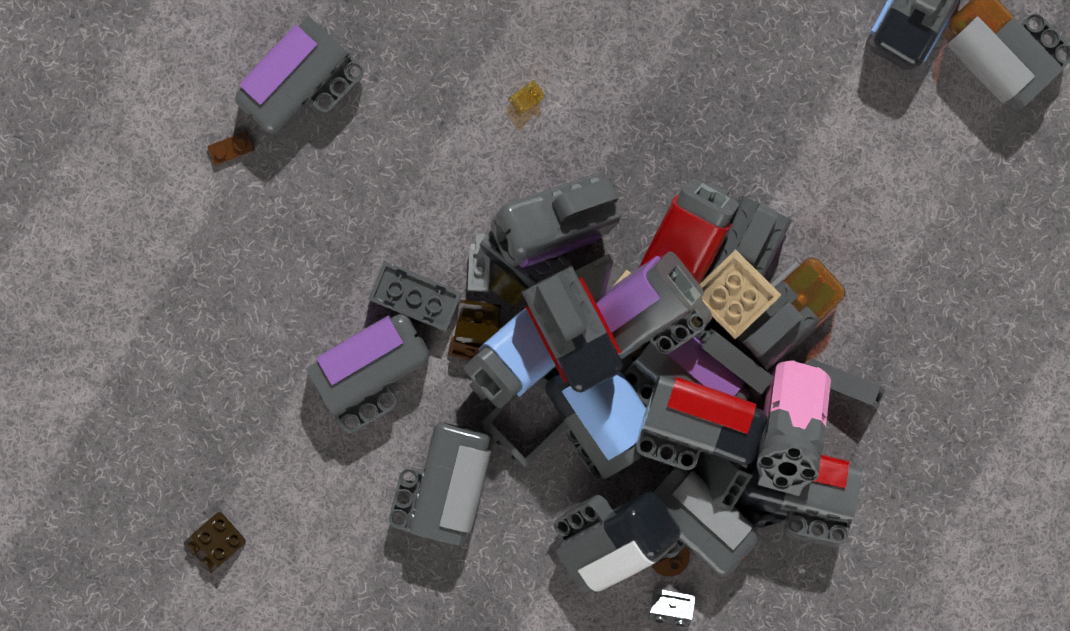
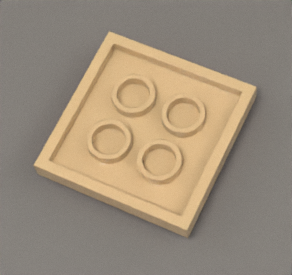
(737, 294)

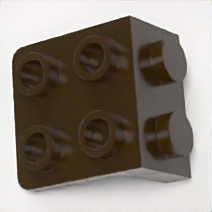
(477, 321)
(214, 542)

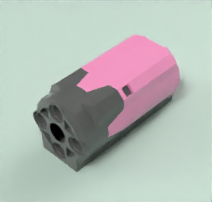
(794, 427)

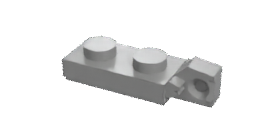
(478, 267)

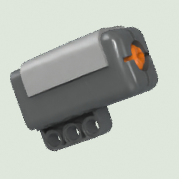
(709, 531)

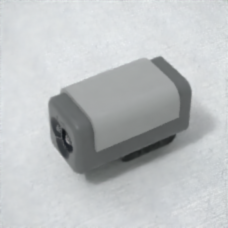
(449, 487)

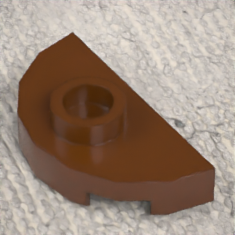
(674, 565)

